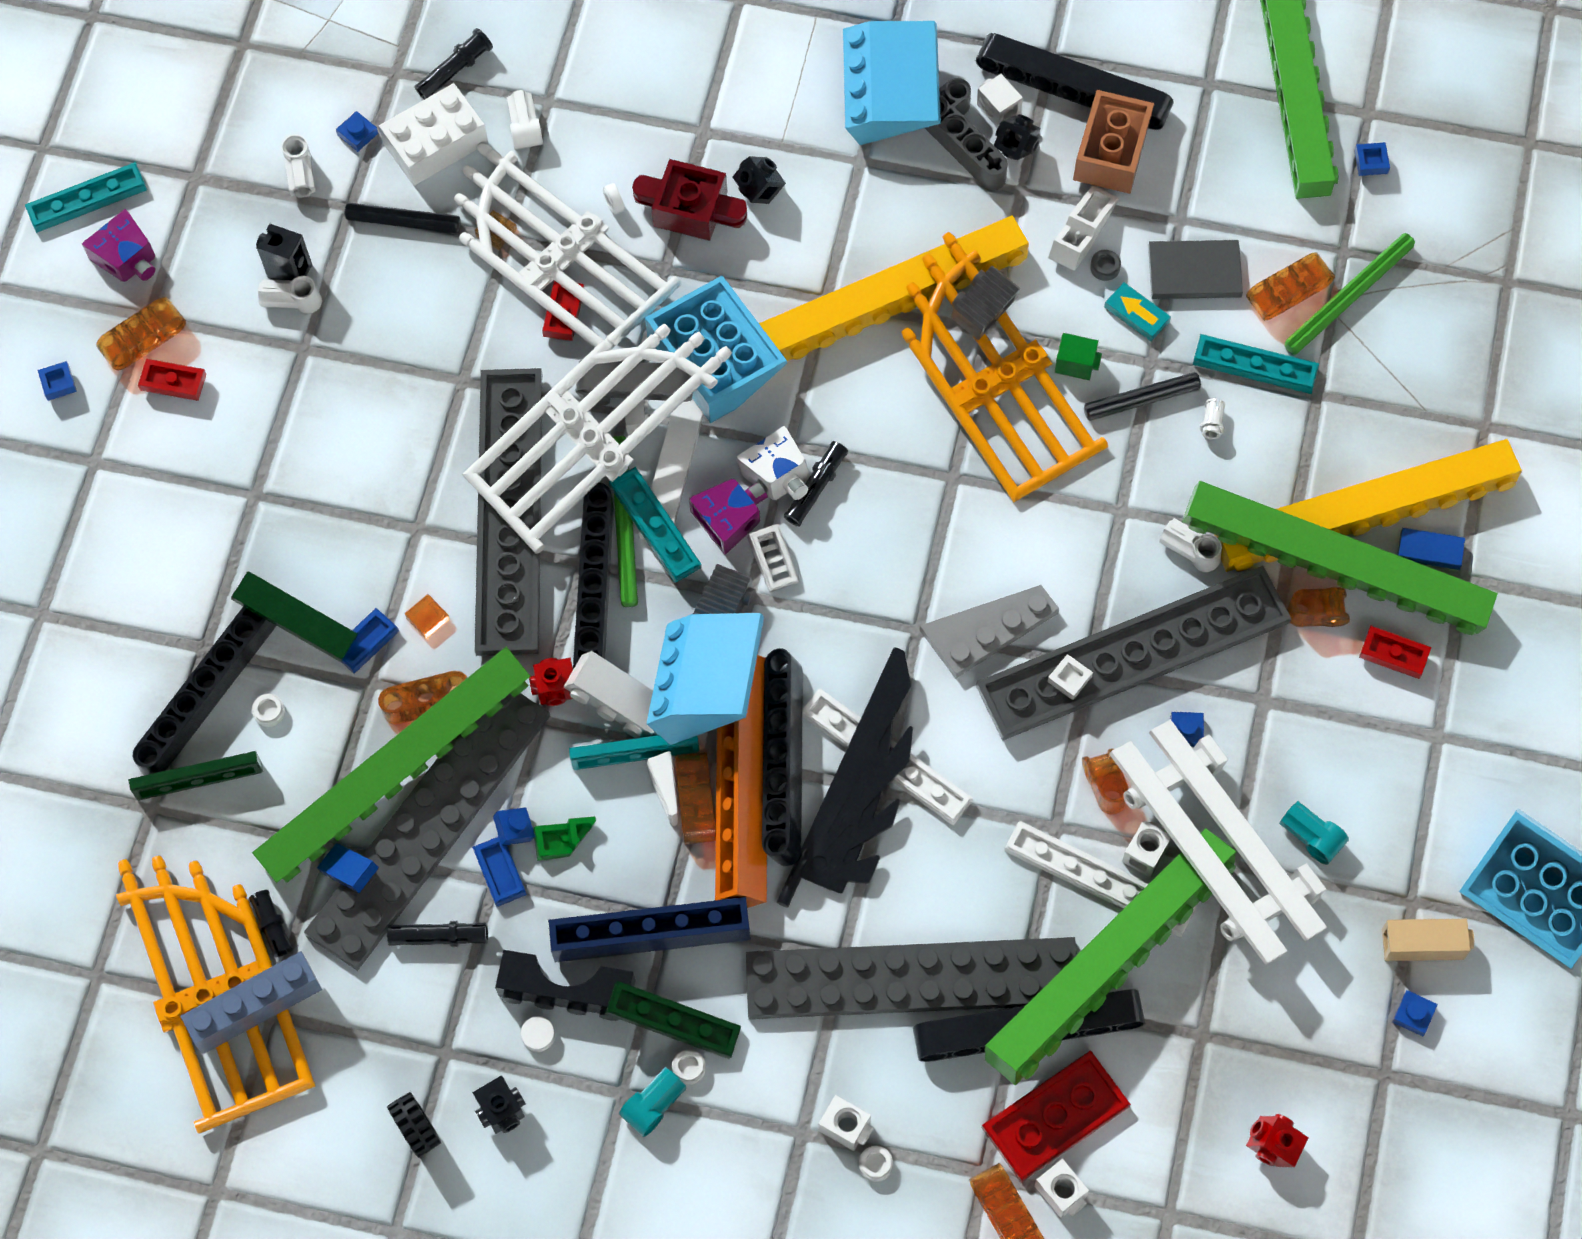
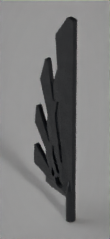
(853, 796)

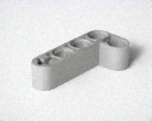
(631, 382)

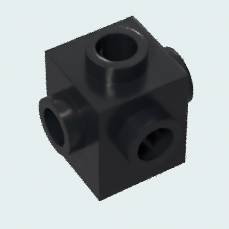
(1009, 140)
(758, 179)
(495, 1095)

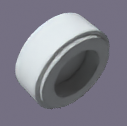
(613, 198)
(268, 710)
(537, 1034)
(689, 1066)
(875, 1163)

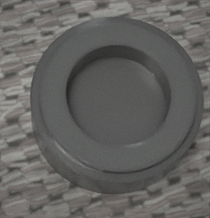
(1105, 265)

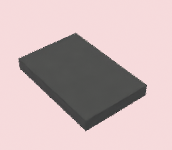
(1195, 269)

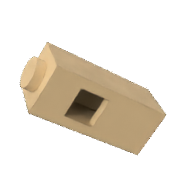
(1426, 939)

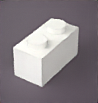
(636, 416)

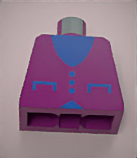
(121, 249)
(728, 512)

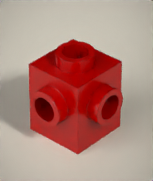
(550, 681)
(1276, 1141)

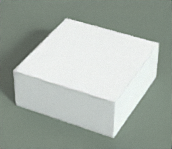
(1070, 677)

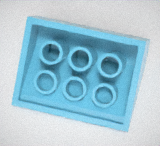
(890, 78)
(723, 322)
(704, 674)
(1533, 886)

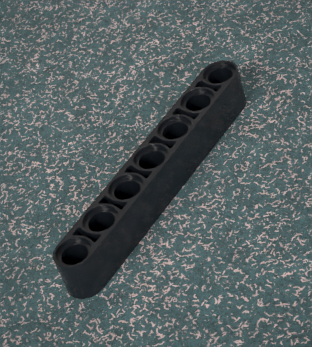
(1064, 76)
(594, 572)
(204, 698)
(790, 767)
(970, 1033)

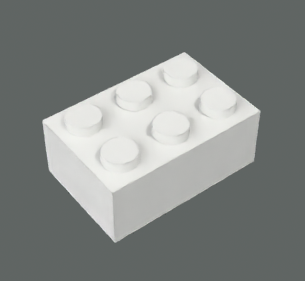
(433, 134)

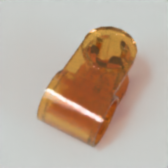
(1324, 606)
(1105, 776)

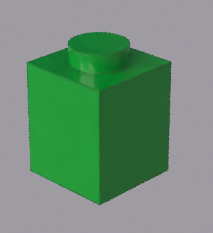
(1077, 356)

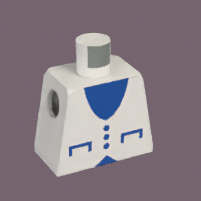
(776, 466)

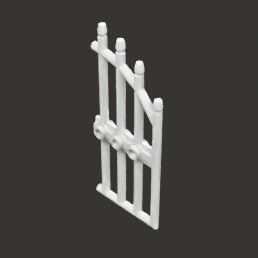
(559, 254)
(585, 431)

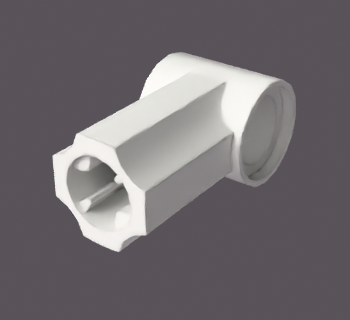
(524, 126)
(298, 166)
(289, 294)
(1190, 544)

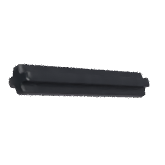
(402, 217)
(1142, 396)

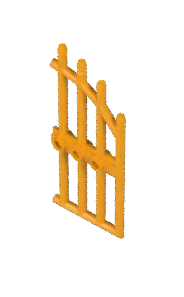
(994, 380)
(176, 1004)

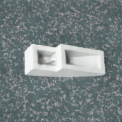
(1082, 227)

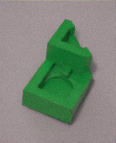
(561, 839)

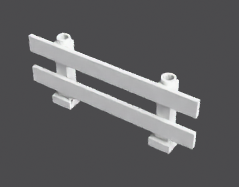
(1197, 769)

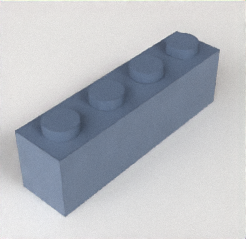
(251, 1002)

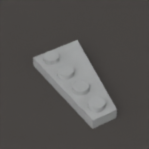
(982, 631)

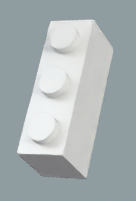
(612, 693)

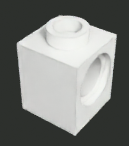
(999, 99)
(1143, 860)
(835, 1113)
(1062, 1174)

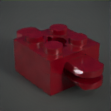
(695, 188)

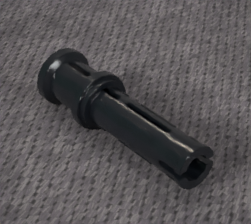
(463, 56)

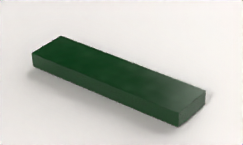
(294, 616)
(195, 775)
(673, 1020)

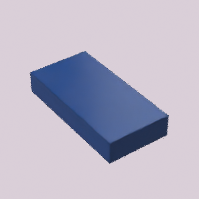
(1431, 548)
(373, 634)
(347, 867)
(499, 871)

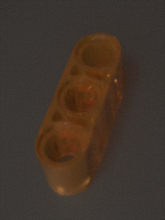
(1290, 286)
(141, 333)
(411, 691)
(695, 798)
(1004, 1205)

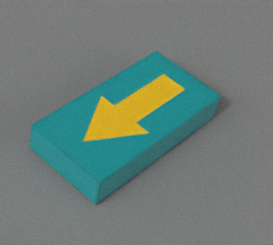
(1137, 311)

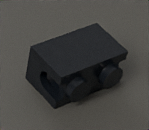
(283, 253)

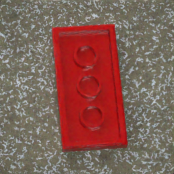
(1055, 1116)

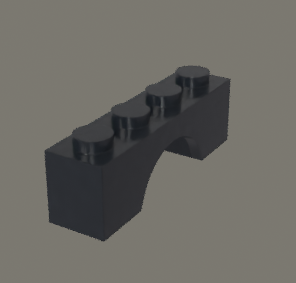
(522, 979)

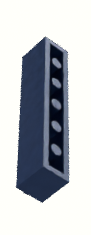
(649, 929)

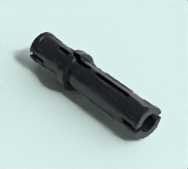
(834, 456)
(430, 934)

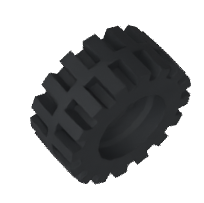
(414, 1124)

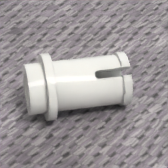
(1212, 424)

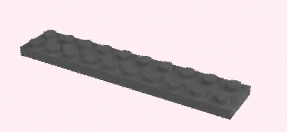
(505, 564)
(1136, 651)
(426, 830)
(902, 977)

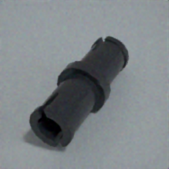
(270, 923)

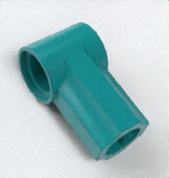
(1321, 838)
(646, 1108)

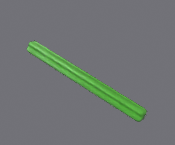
(1349, 293)
(625, 551)

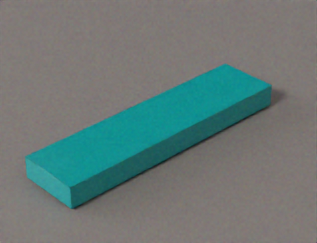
(85, 197)
(1255, 364)
(655, 525)
(628, 751)

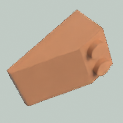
(1113, 141)

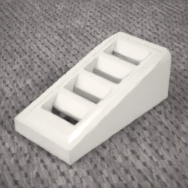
(765, 534)
(662, 775)

